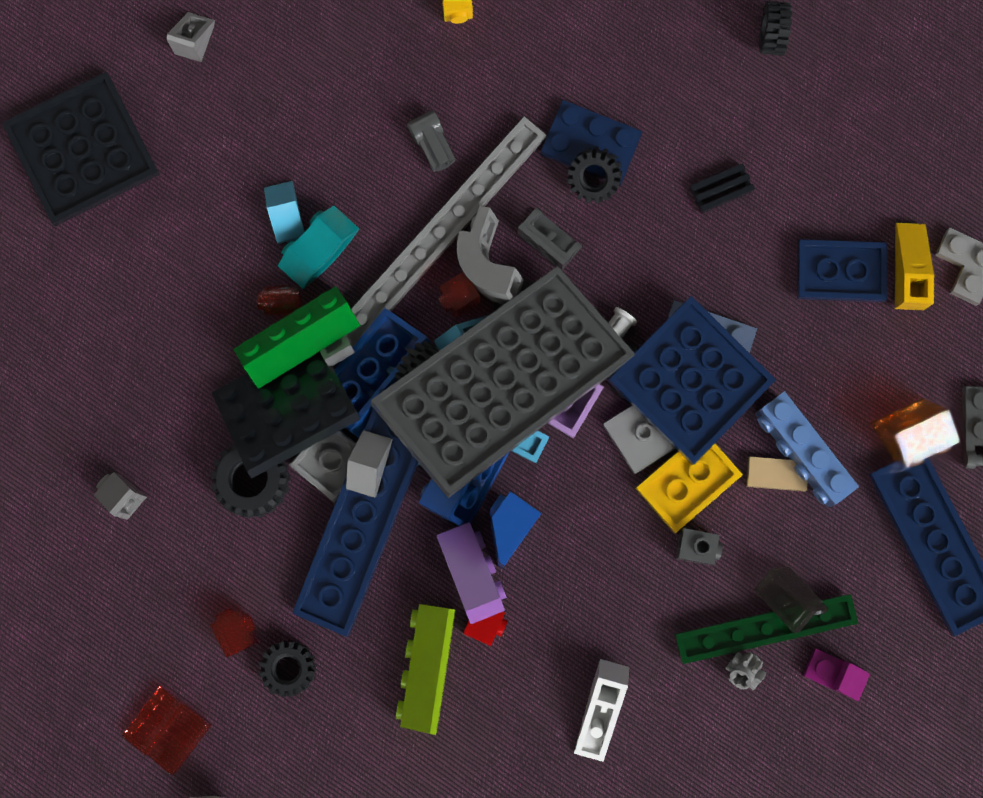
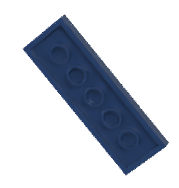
(934, 541)

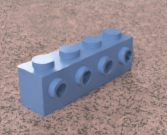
(803, 444)

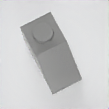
(119, 495)

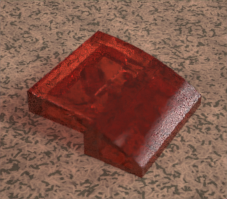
(166, 730)

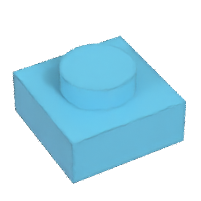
(532, 446)

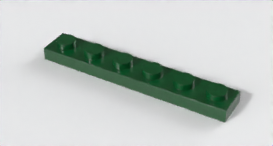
(759, 631)

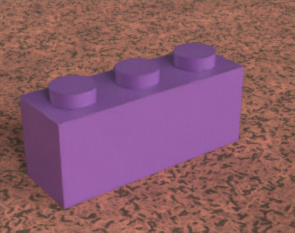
(472, 572)

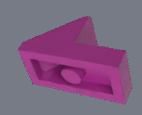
(836, 674)

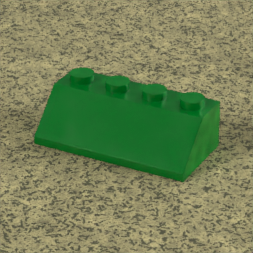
(296, 337)

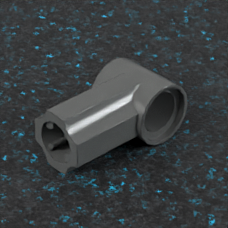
(428, 133)

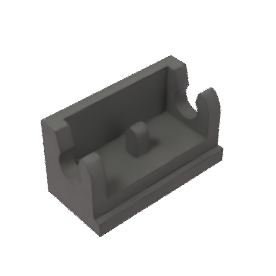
(548, 239)

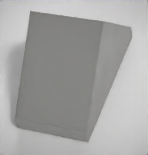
(191, 36)
(367, 463)

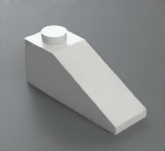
(602, 709)

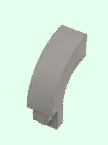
(492, 280)

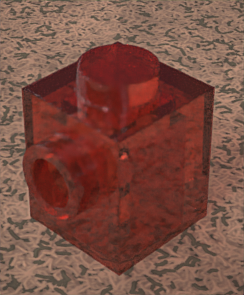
(458, 295)
(234, 631)

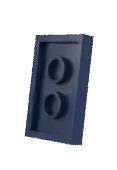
(582, 129)
(842, 270)

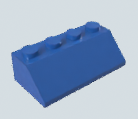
(375, 363)
(466, 502)
(510, 524)

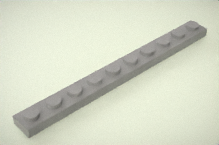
(446, 225)

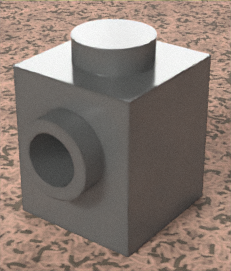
(698, 547)

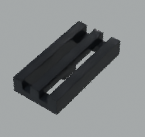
(744, 178)

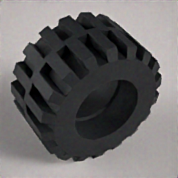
(248, 507)

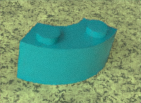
(318, 246)

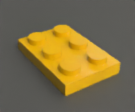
(683, 490)

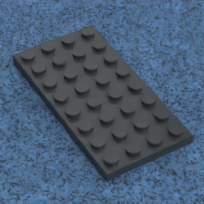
(501, 381)

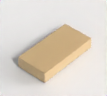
(774, 474)

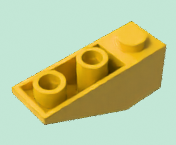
(913, 268)

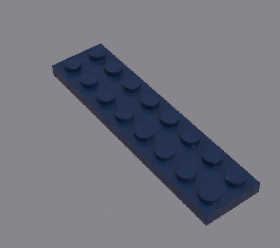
(355, 541)

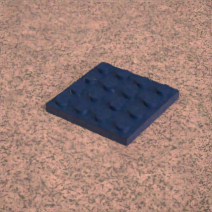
(691, 380)

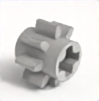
(745, 671)

